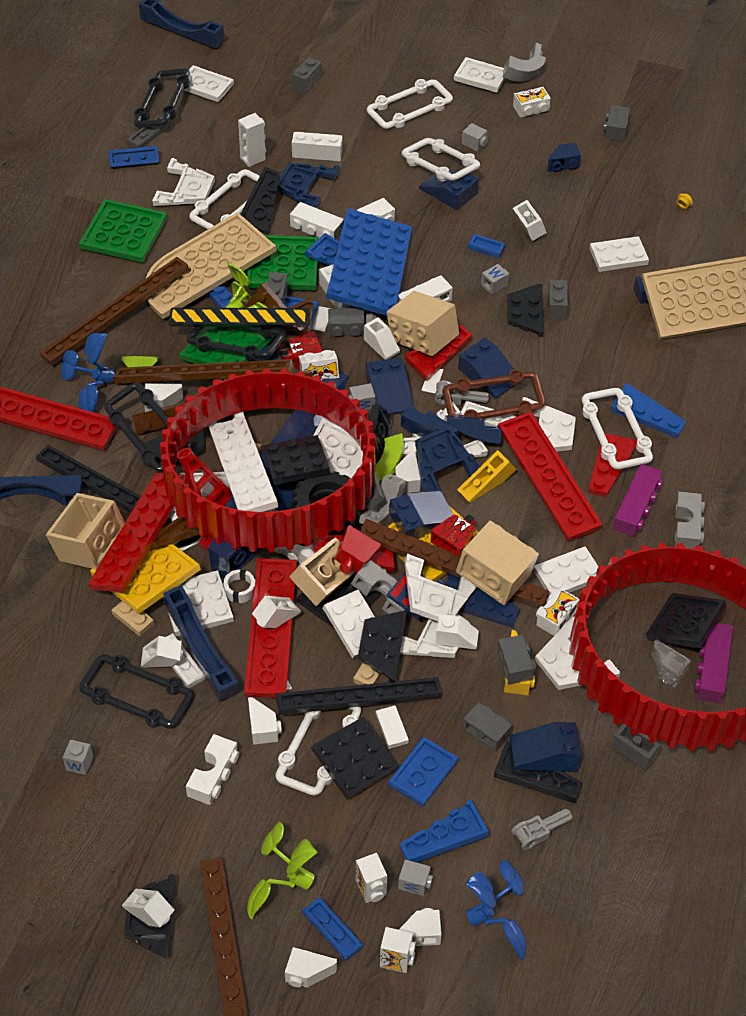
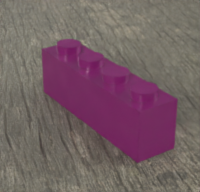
(637, 500)
(714, 664)

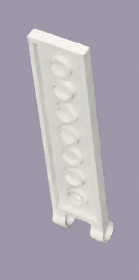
(242, 465)

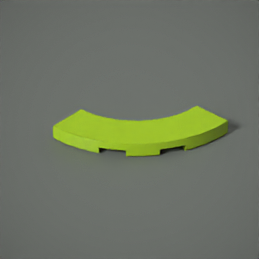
(391, 456)

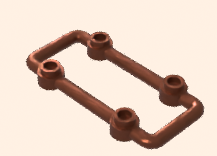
(515, 378)

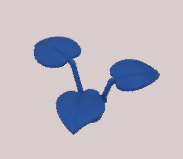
(102, 374)
(482, 912)

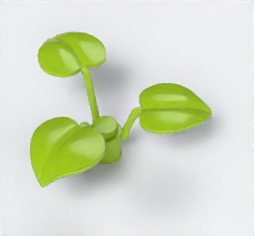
(238, 289)
(297, 874)

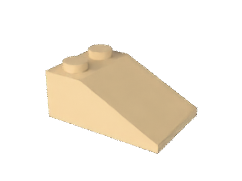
(320, 573)

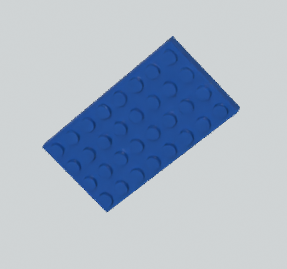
(369, 262)

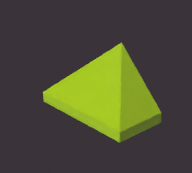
(139, 361)

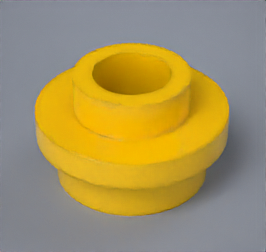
(684, 201)

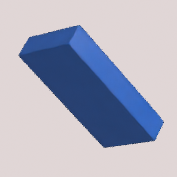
(486, 246)

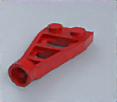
(191, 464)

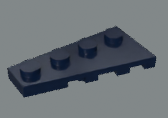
(485, 606)

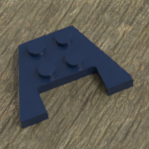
(299, 179)
(438, 452)

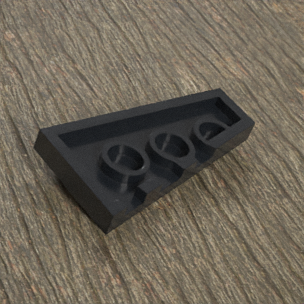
(261, 201)

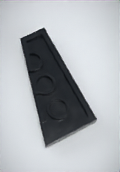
(545, 781)

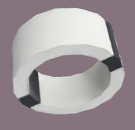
(239, 597)

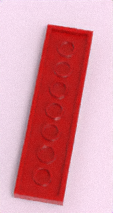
(55, 419)
(550, 476)
(134, 538)
(270, 646)

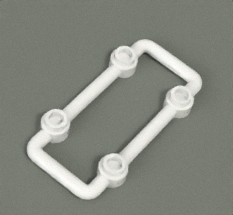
(399, 119)
(438, 146)
(202, 206)
(608, 450)
(287, 759)

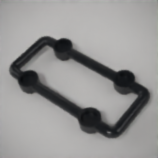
(155, 85)
(250, 352)
(117, 419)
(153, 716)

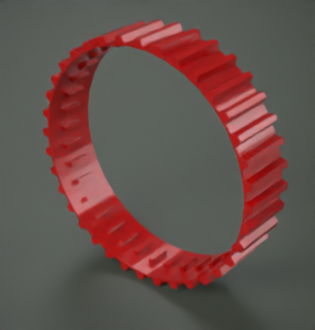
(257, 392)
(620, 700)

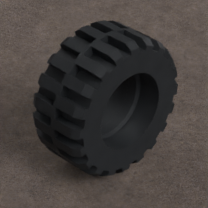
(319, 487)

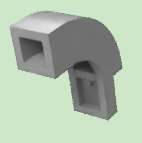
(524, 70)
(391, 487)

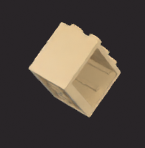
(423, 322)
(85, 530)
(497, 562)

